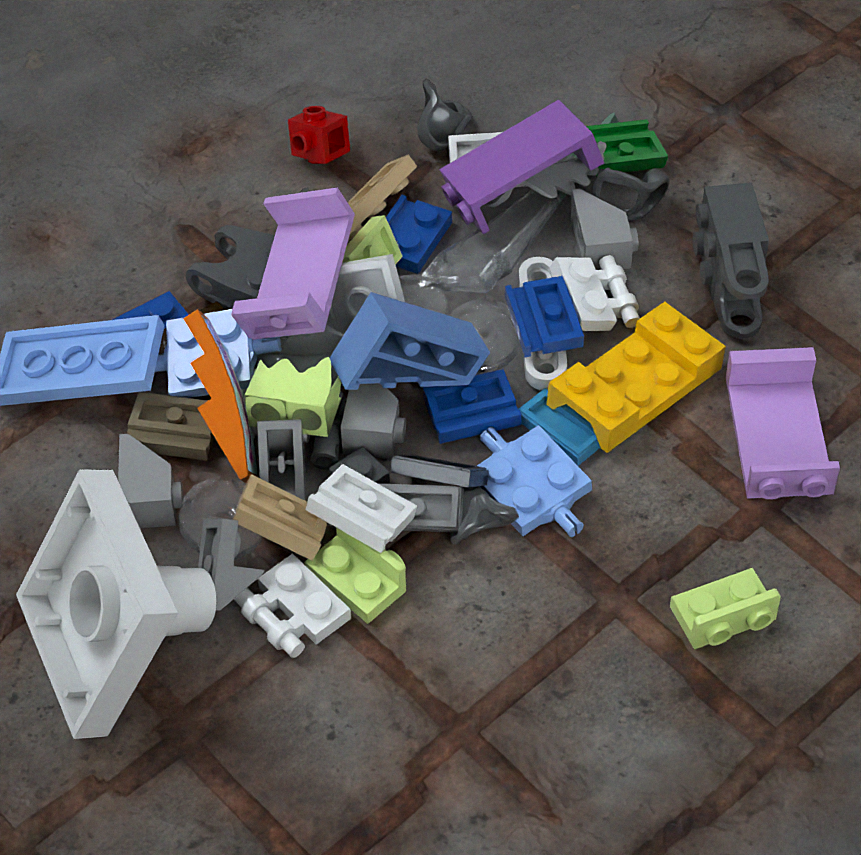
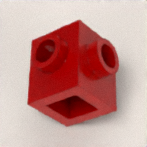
(318, 135)

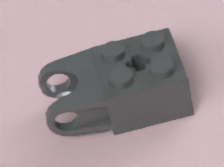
(733, 254)
(238, 276)

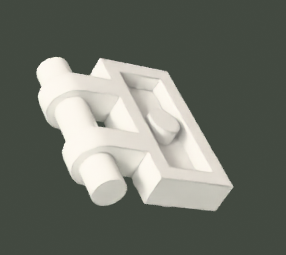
(588, 293)
(302, 598)

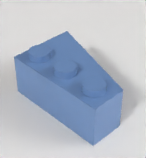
(407, 344)

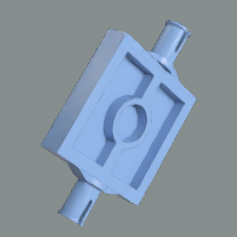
(183, 349)
(534, 480)

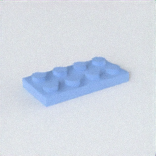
(79, 360)

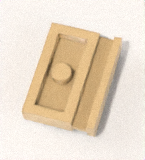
(279, 517)

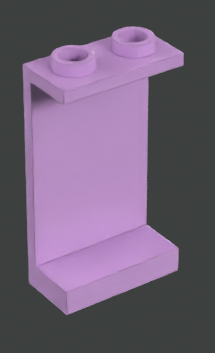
(300, 266)
(778, 424)

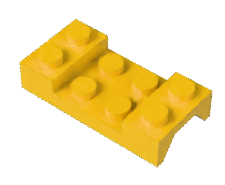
(639, 375)

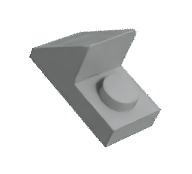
(217, 552)

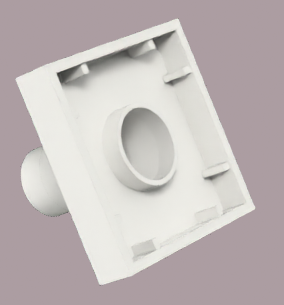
(104, 603)

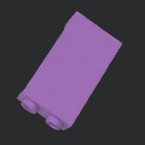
(515, 158)

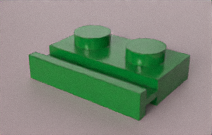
(629, 146)

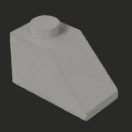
(602, 230)
(372, 421)
(148, 484)

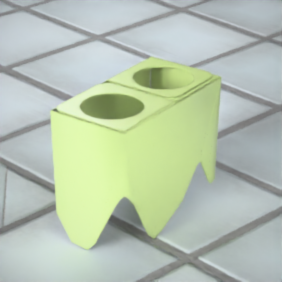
(294, 396)

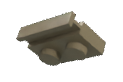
(170, 426)

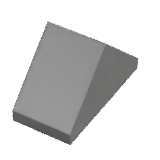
(282, 455)

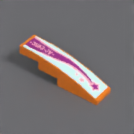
(226, 409)

